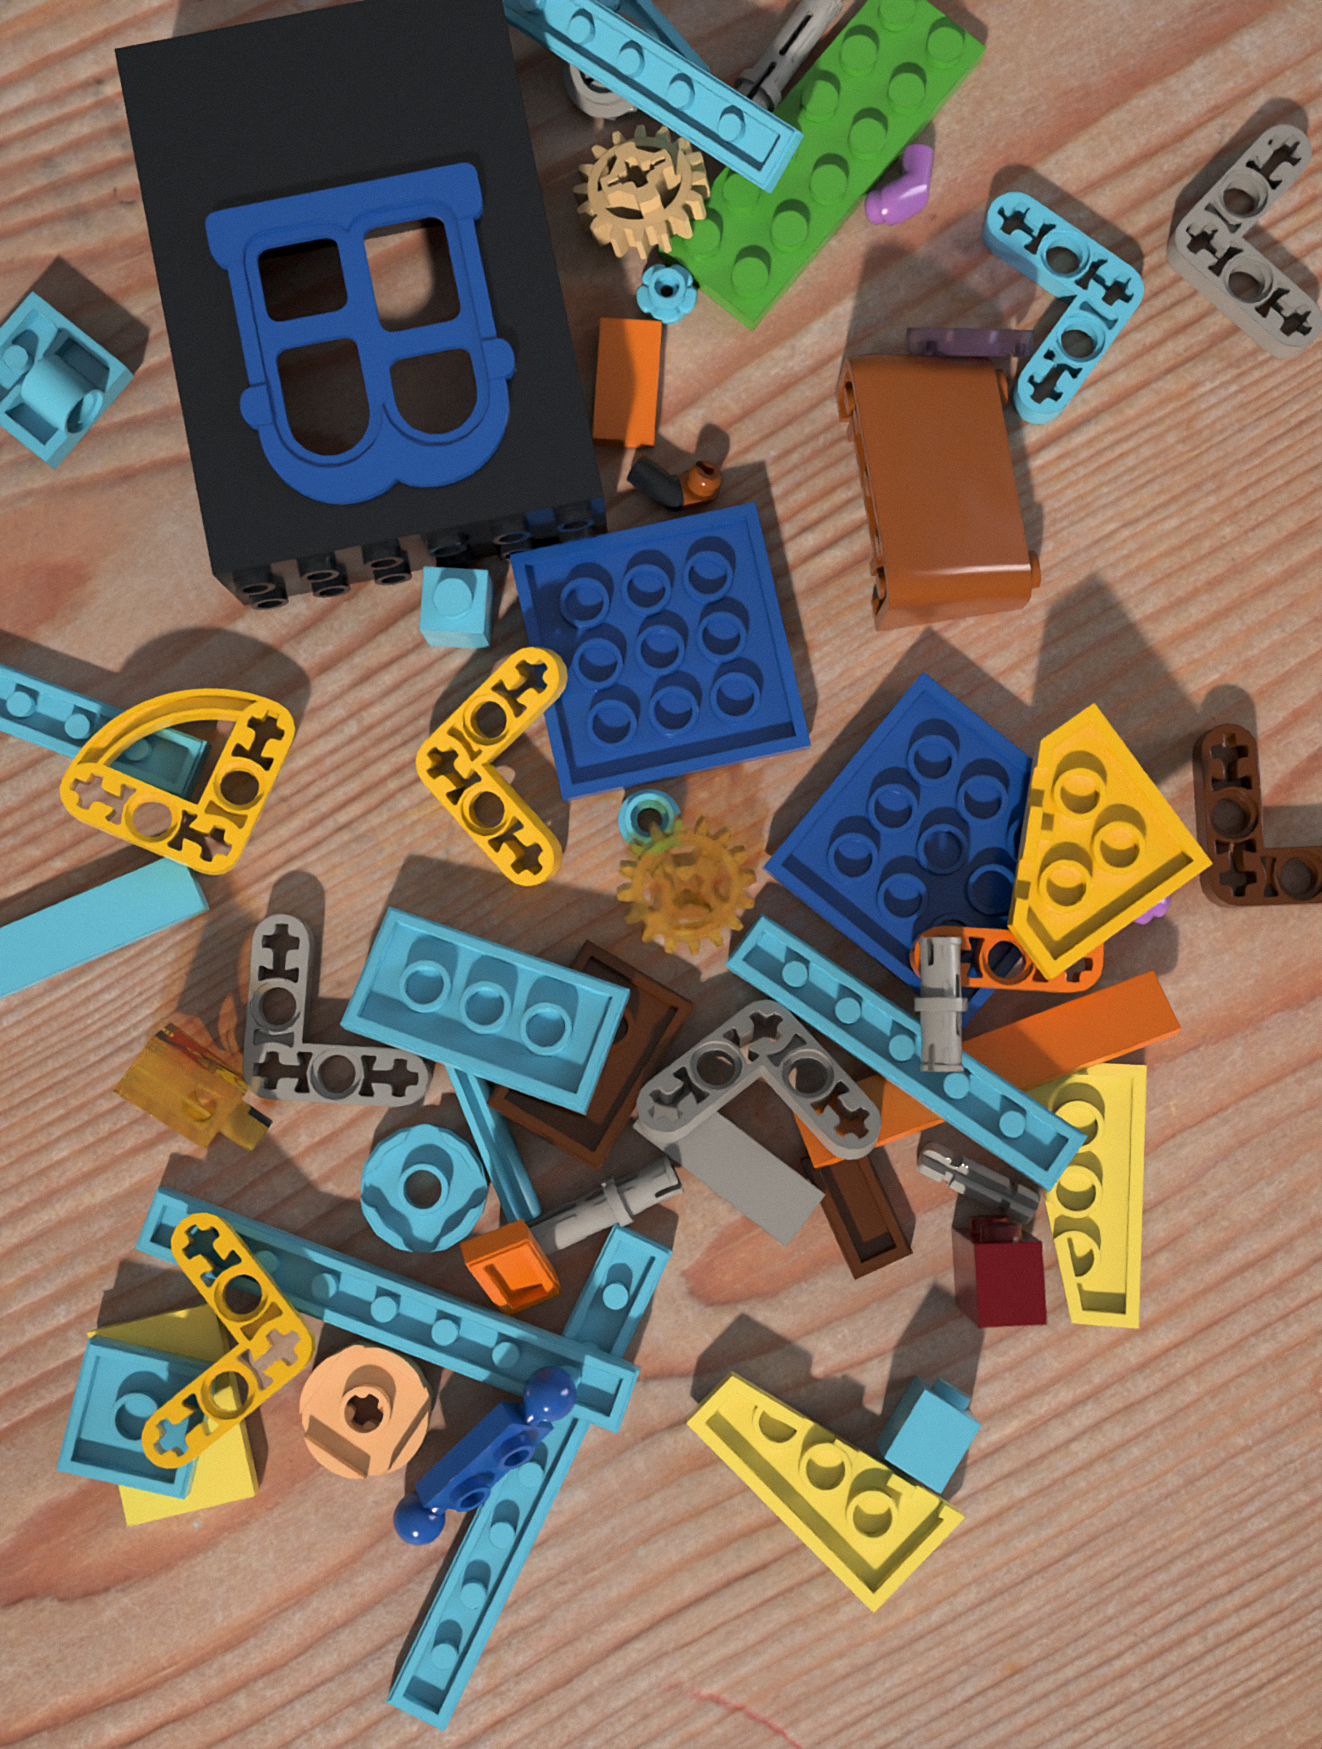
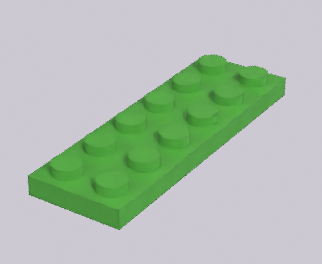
(857, 116)

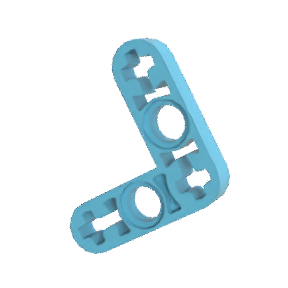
(1085, 309)

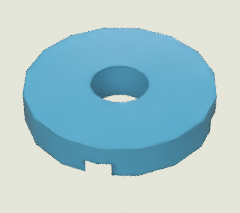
(386, 1196)

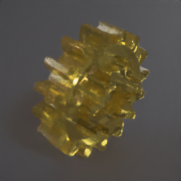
(670, 907)

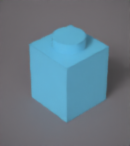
(457, 607)
(929, 1432)

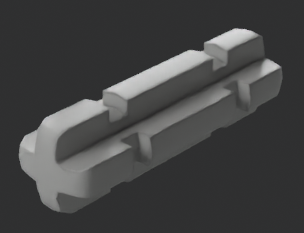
(978, 1182)

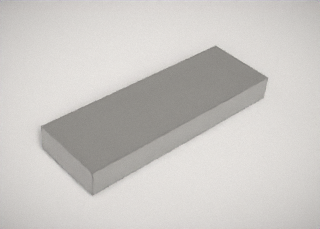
(741, 1172)

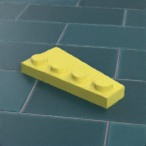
(1100, 1193)
(834, 1496)

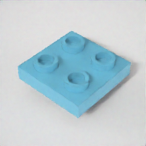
(53, 380)

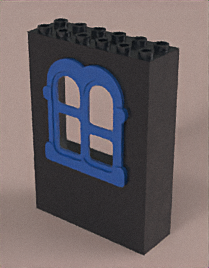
(326, 139)

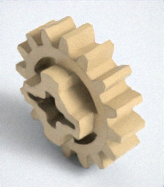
(642, 191)

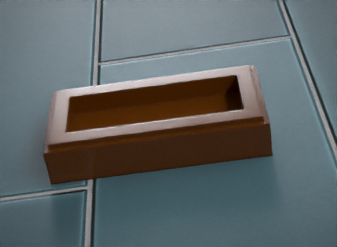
(859, 1214)

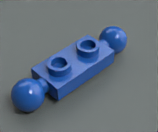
(485, 1455)

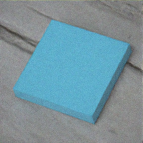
(113, 1400)

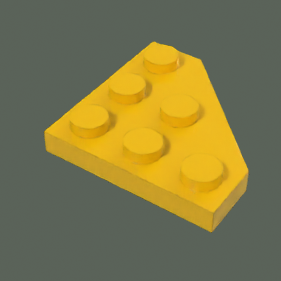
(1092, 845)

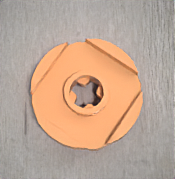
(328, 1414)

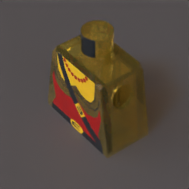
(166, 1082)

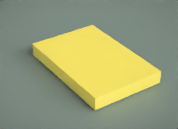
(227, 1467)

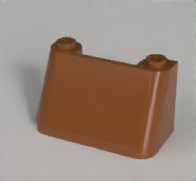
(936, 487)

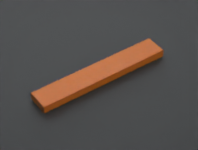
(1027, 1054)

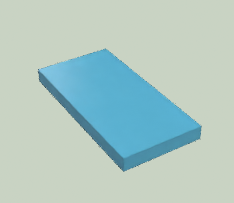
(486, 1009)

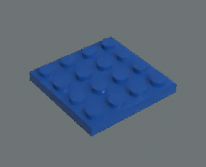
(664, 650)
(916, 836)

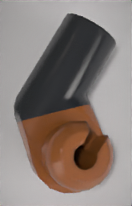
(677, 491)

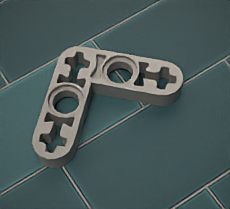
(1226, 236)
(293, 1037)
(772, 1062)

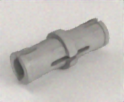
(941, 1004)

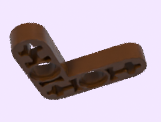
(1258, 863)

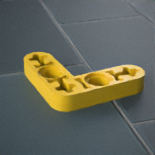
(479, 751)
(248, 1329)

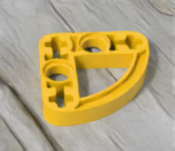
(213, 809)

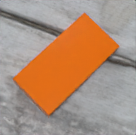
(627, 383)
(511, 1267)

